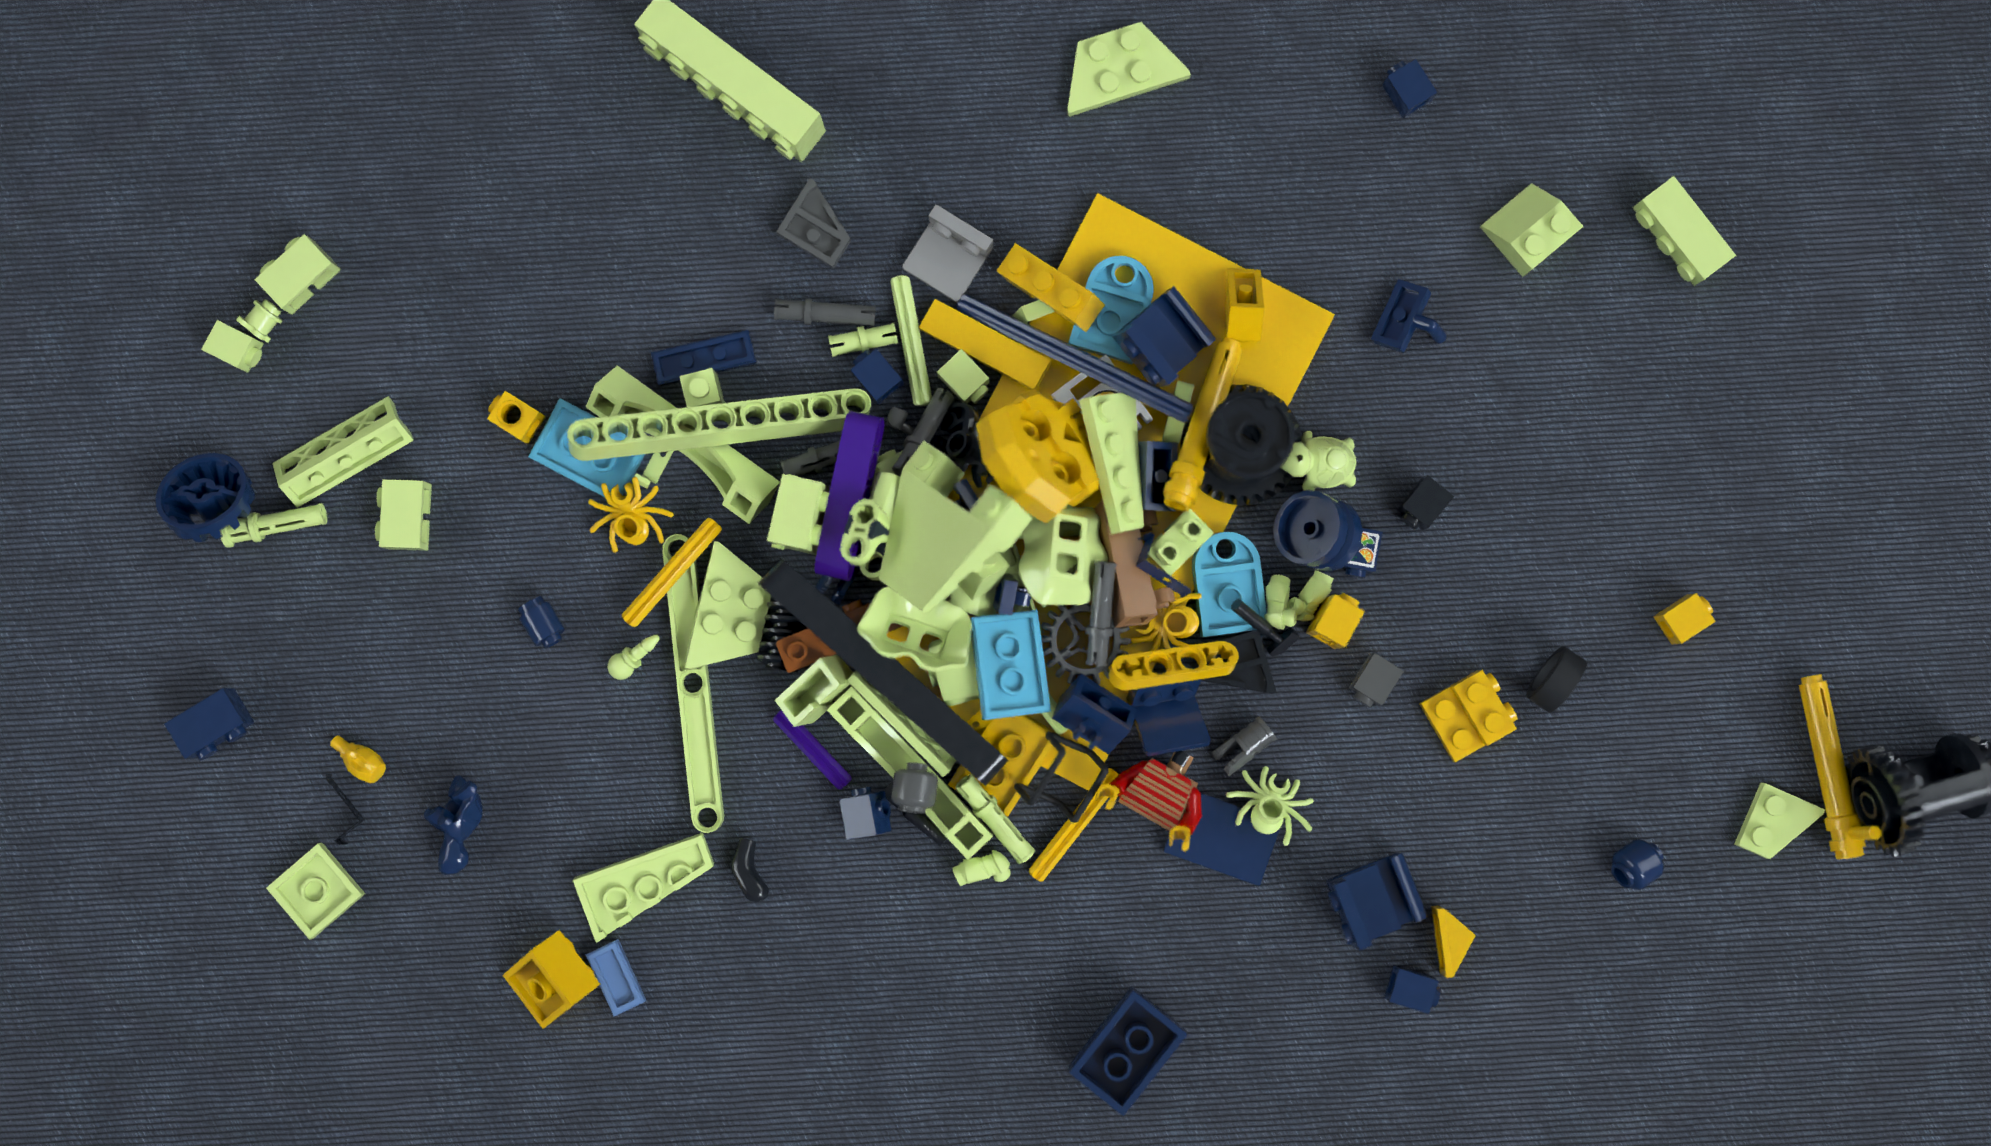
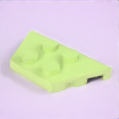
(1121, 67)
(728, 611)

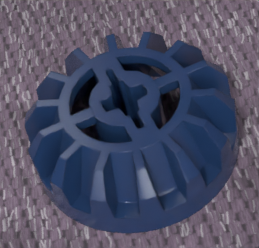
(205, 486)

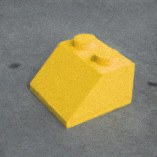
(551, 979)

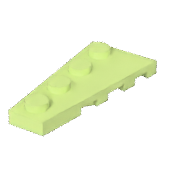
(1115, 453)
(629, 887)

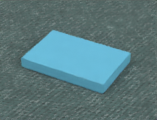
(553, 452)
(1010, 665)

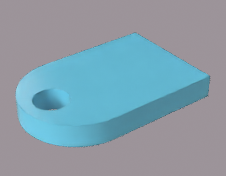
(1121, 303)
(1224, 581)

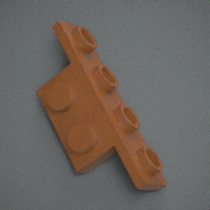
(806, 648)

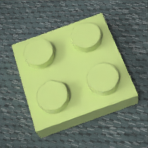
(315, 890)

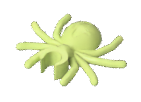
(1271, 805)

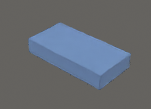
(616, 977)

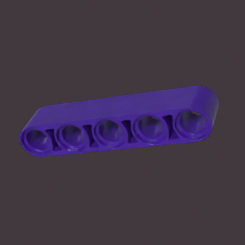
(850, 483)

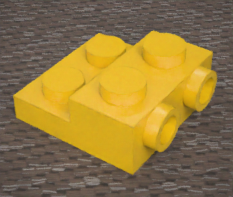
(1469, 714)

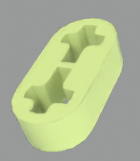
(1174, 427)

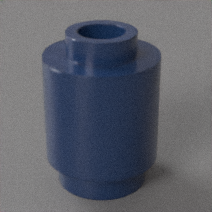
(541, 622)

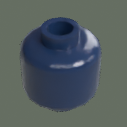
(1637, 864)

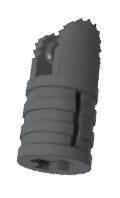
(1250, 739)

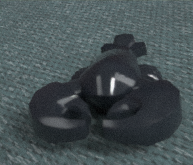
(963, 444)

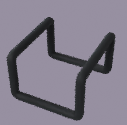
(1055, 740)

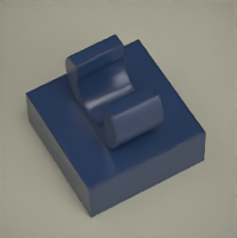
(1008, 594)

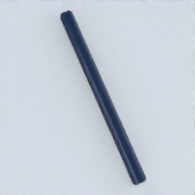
(1075, 358)

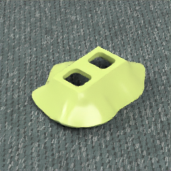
(1039, 559)
(942, 621)

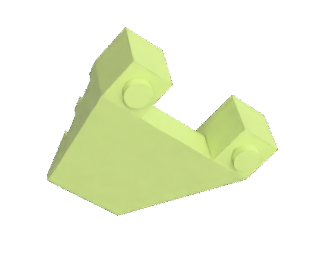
(937, 541)

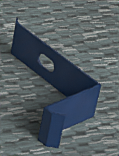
(1155, 572)

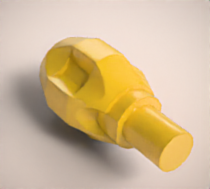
(359, 760)

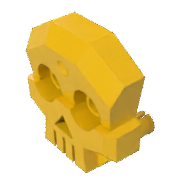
(1039, 453)

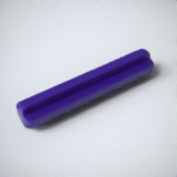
(814, 751)

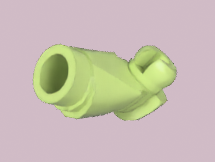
(1311, 596)
(1277, 599)
(983, 868)

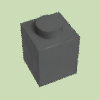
(1375, 680)

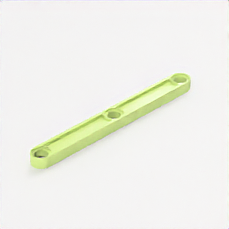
(696, 707)

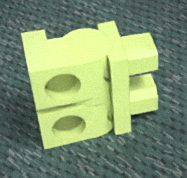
(1178, 542)

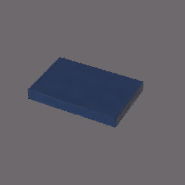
(1225, 846)

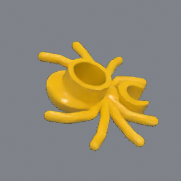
(628, 514)
(1171, 624)

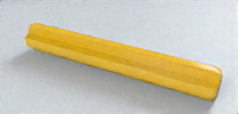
(671, 572)
(1067, 835)

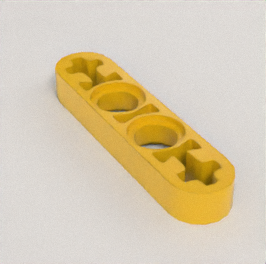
(1175, 670)

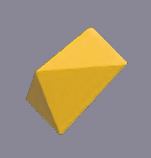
(1451, 940)

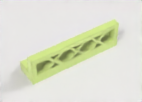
(342, 455)
(914, 735)

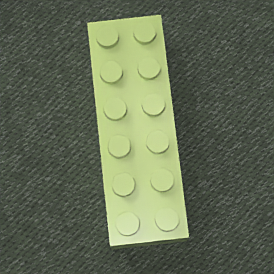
(730, 78)

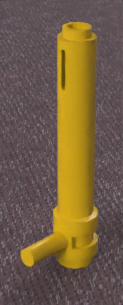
(1188, 470)
(1843, 823)

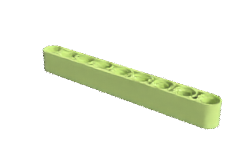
(705, 432)

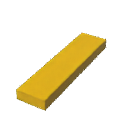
(985, 345)

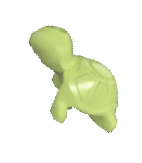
(1324, 460)

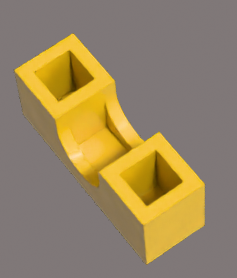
(1050, 287)

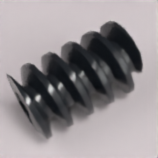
(784, 625)

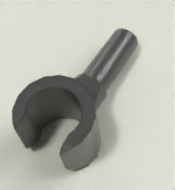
(896, 420)

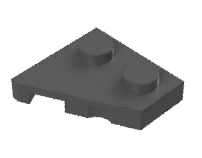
(815, 227)

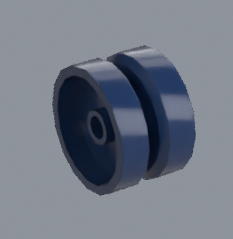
(1317, 531)

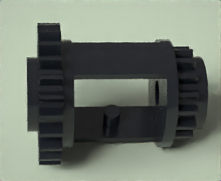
(1908, 793)

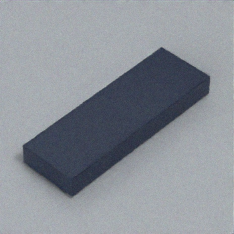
(719, 353)

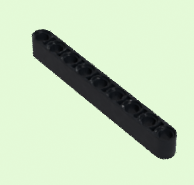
(883, 672)

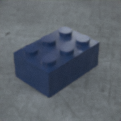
(1127, 1051)

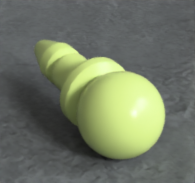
(623, 664)

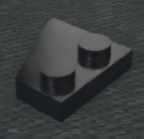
(1252, 667)

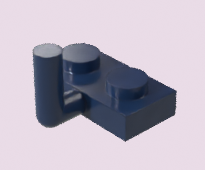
(1403, 316)

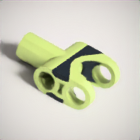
(871, 523)

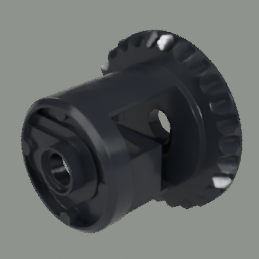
(1247, 446)

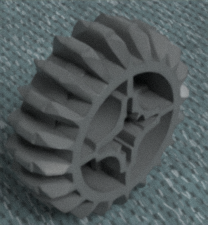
(1060, 657)

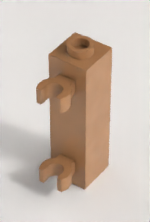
(1133, 595)

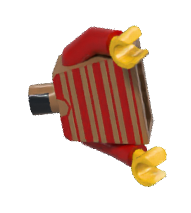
(1160, 795)

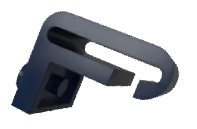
(1164, 338)
(1375, 899)

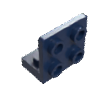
(1169, 717)

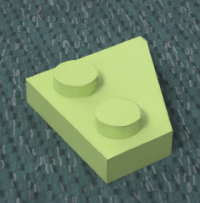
(1775, 821)

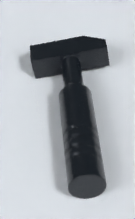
(1281, 642)
(919, 821)

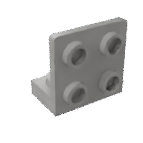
(948, 254)

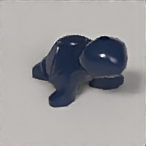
(457, 822)

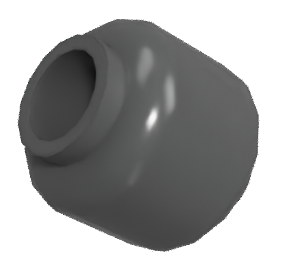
(914, 788)

